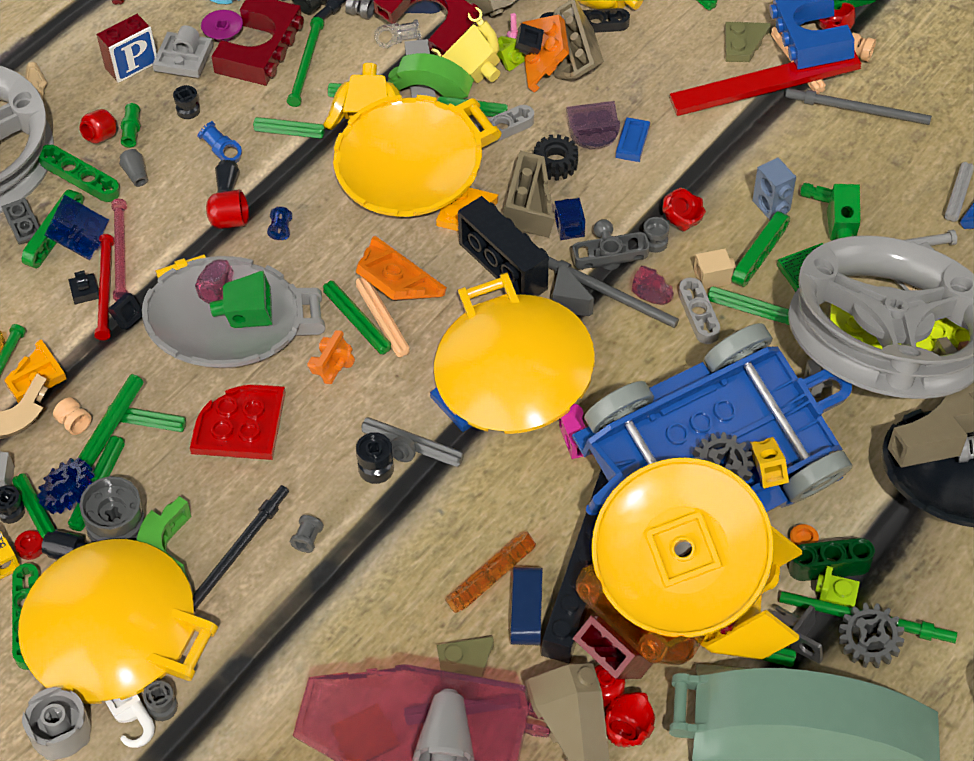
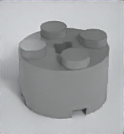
(56, 723)

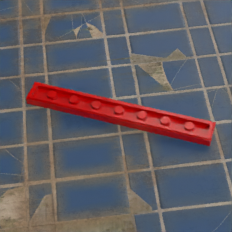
(755, 84)

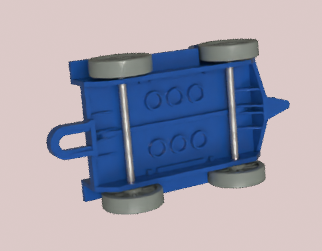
(741, 392)

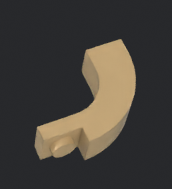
(25, 412)

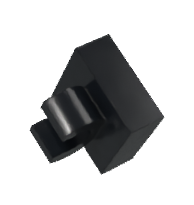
(529, 39)
(83, 287)
(125, 311)

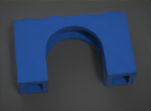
(808, 46)

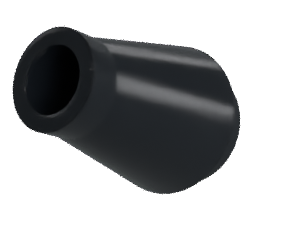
(226, 175)

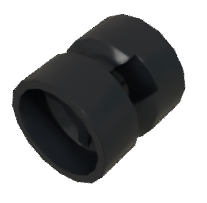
(375, 458)

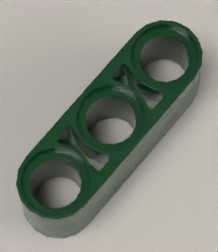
(843, 553)

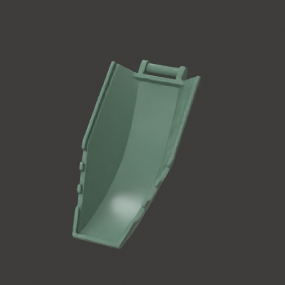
(800, 717)

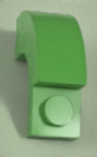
(434, 72)
(159, 529)

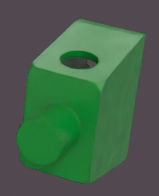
(844, 221)
(245, 302)

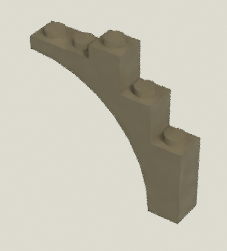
(940, 432)

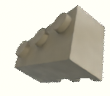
(529, 197)

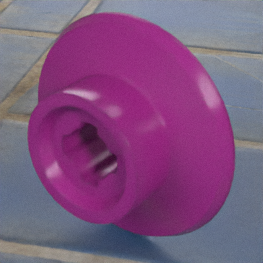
(221, 25)

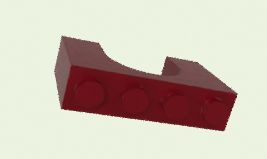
(451, 29)
(260, 62)

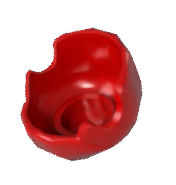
(841, 17)

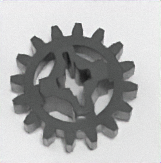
(730, 450)
(880, 642)

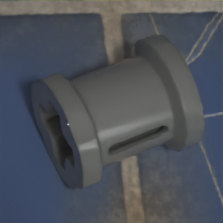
(306, 533)

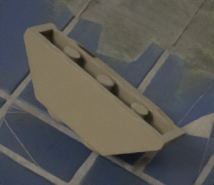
(582, 43)

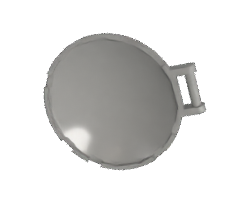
(187, 330)

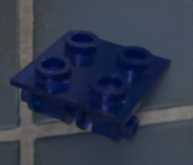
(76, 227)

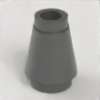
(133, 165)

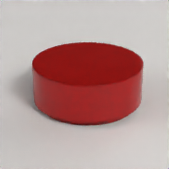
(29, 545)

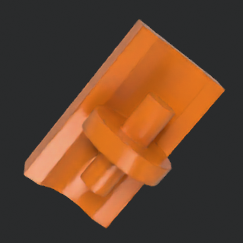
(334, 356)

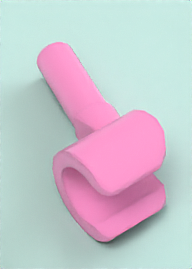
(513, 30)

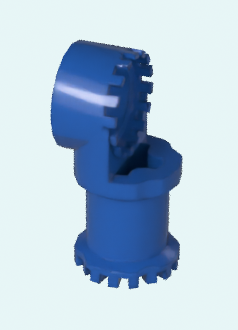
(219, 142)

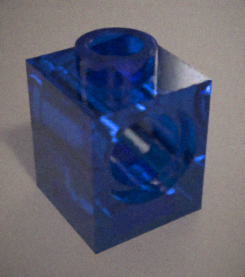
(569, 218)

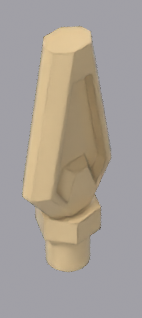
(35, 77)

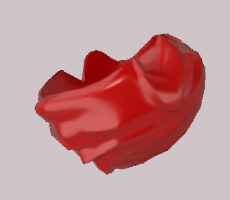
(683, 209)
(629, 720)

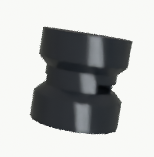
(186, 102)
(11, 505)

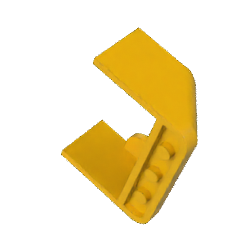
(758, 632)

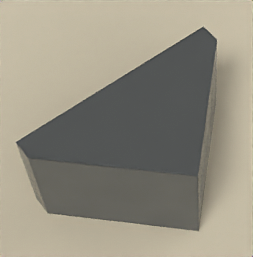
(572, 294)

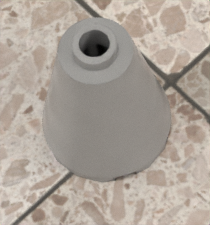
(445, 730)

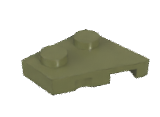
(743, 39)
(466, 657)

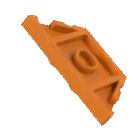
(552, 52)
(396, 274)

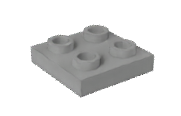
(183, 53)

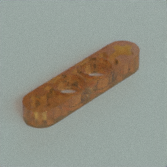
(490, 572)

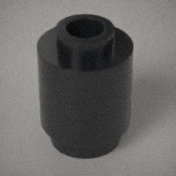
(59, 543)

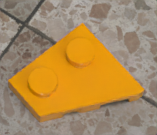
(448, 215)
(40, 363)

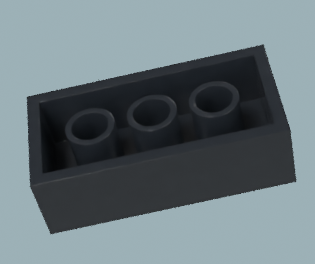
(503, 247)

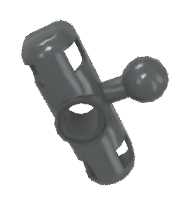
(609, 250)

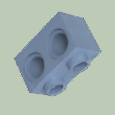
(774, 188)

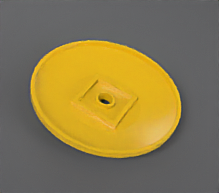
(673, 505)

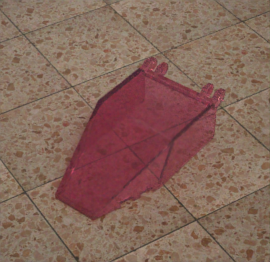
(384, 711)

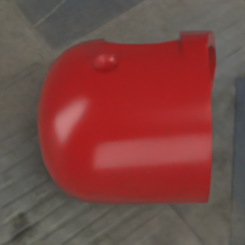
(227, 209)

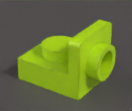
(508, 53)
(837, 589)

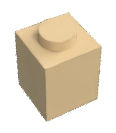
(714, 268)

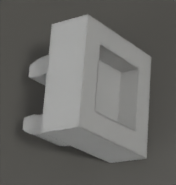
(811, 369)

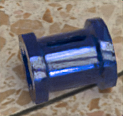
(282, 224)

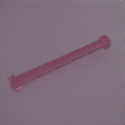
(119, 206)

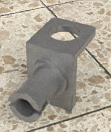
(801, 626)

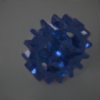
(65, 485)

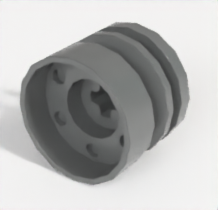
(111, 509)

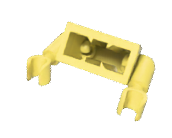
(476, 51)

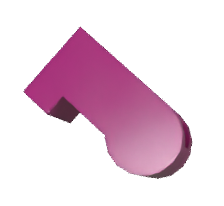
(570, 424)

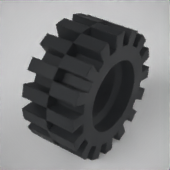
(560, 147)

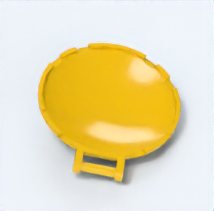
(411, 154)
(513, 360)
(111, 621)

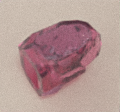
(212, 279)
(652, 286)

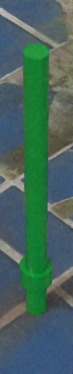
(925, 630)

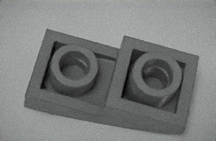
(20, 220)

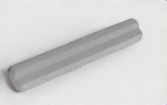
(959, 191)

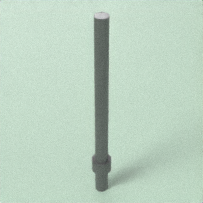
(810, 97)
(616, 294)

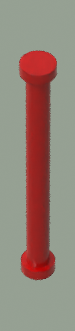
(102, 331)

